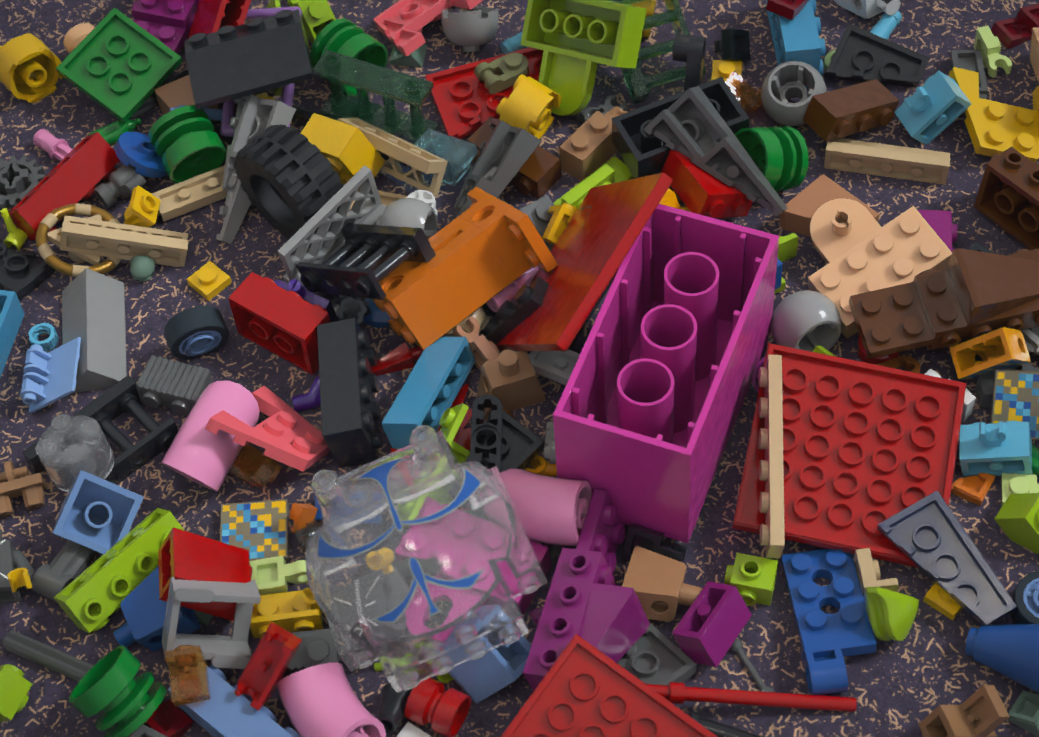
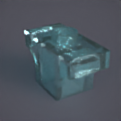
(454, 150)

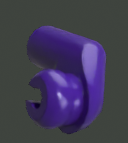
(309, 400)

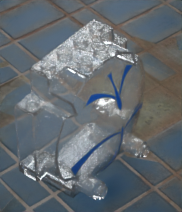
(419, 561)

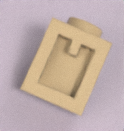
(869, 572)

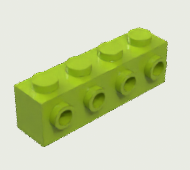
(116, 573)

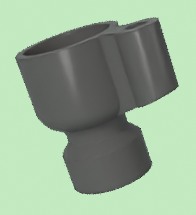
(120, 185)

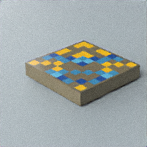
(1016, 398)
(257, 527)

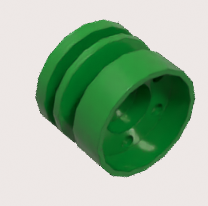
(349, 40)
(187, 143)
(778, 154)
(111, 688)

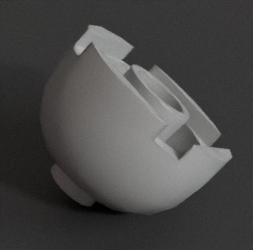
(470, 27)

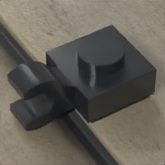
(652, 541)

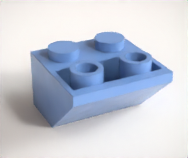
(492, 671)

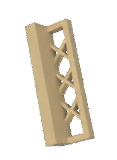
(401, 150)
(887, 160)
(123, 241)

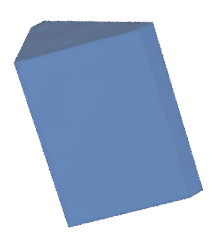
(96, 513)

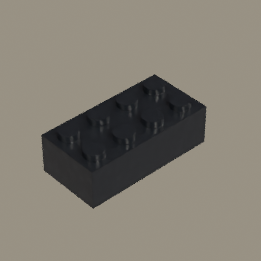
(647, 153)
(348, 393)

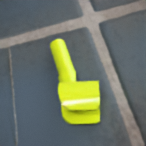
(16, 236)

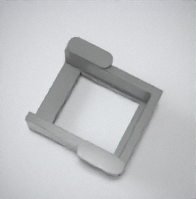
(222, 650)

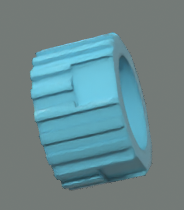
(43, 328)

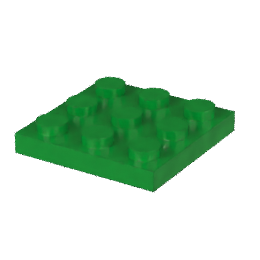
(119, 65)

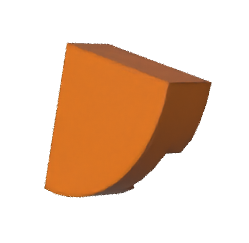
(973, 487)
(301, 514)

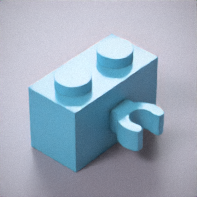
(932, 107)
(995, 448)

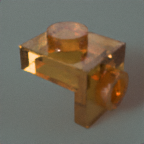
(744, 93)
(255, 467)
(188, 674)

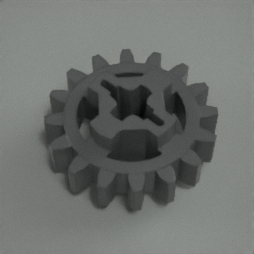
(18, 179)

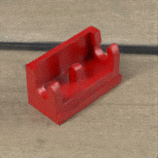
(267, 665)

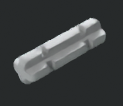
(549, 443)

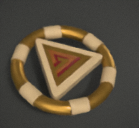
(54, 236)

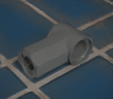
(64, 568)

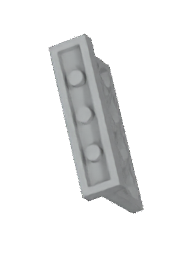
(325, 243)

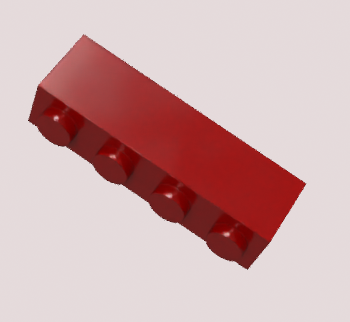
(66, 183)

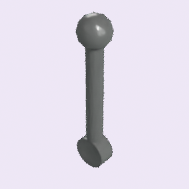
(737, 648)

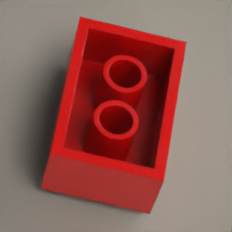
(278, 320)

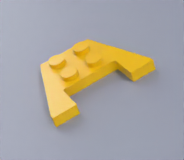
(998, 125)

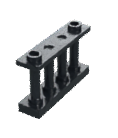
(356, 265)
(105, 408)

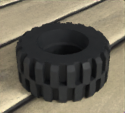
(286, 178)

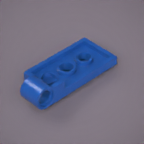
(822, 635)

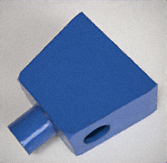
(147, 614)

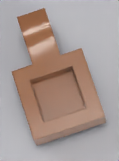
(481, 348)

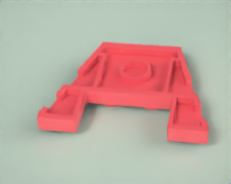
(406, 18)
(283, 435)

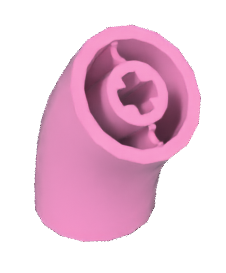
(201, 453)
(549, 506)
(325, 705)

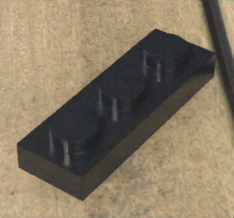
(515, 312)

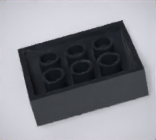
(248, 58)

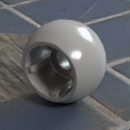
(786, 82)
(410, 213)
(806, 321)

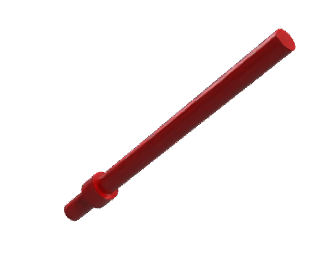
(678, 693)

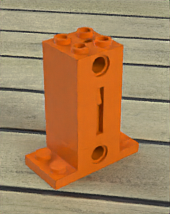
(472, 264)

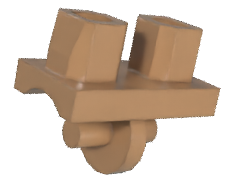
(30, 487)

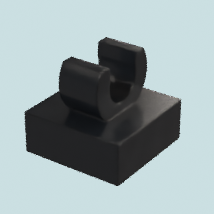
(734, 45)

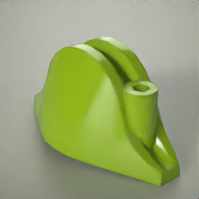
(890, 613)

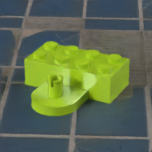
(576, 39)

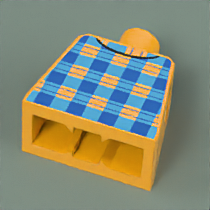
(999, 350)

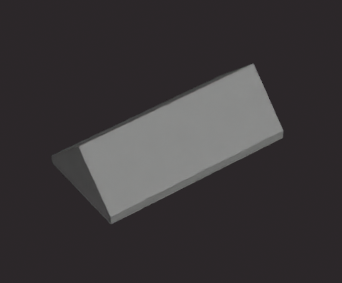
(96, 313)

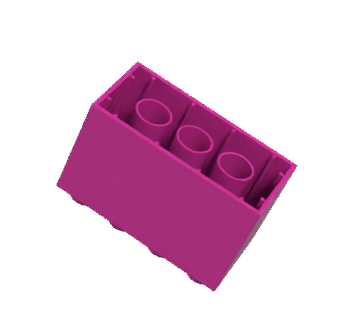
(668, 367)

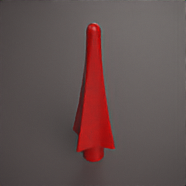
(397, 359)

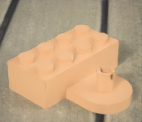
(868, 256)

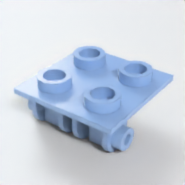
(49, 374)

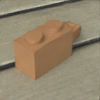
(589, 145)

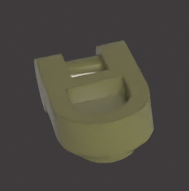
(508, 67)

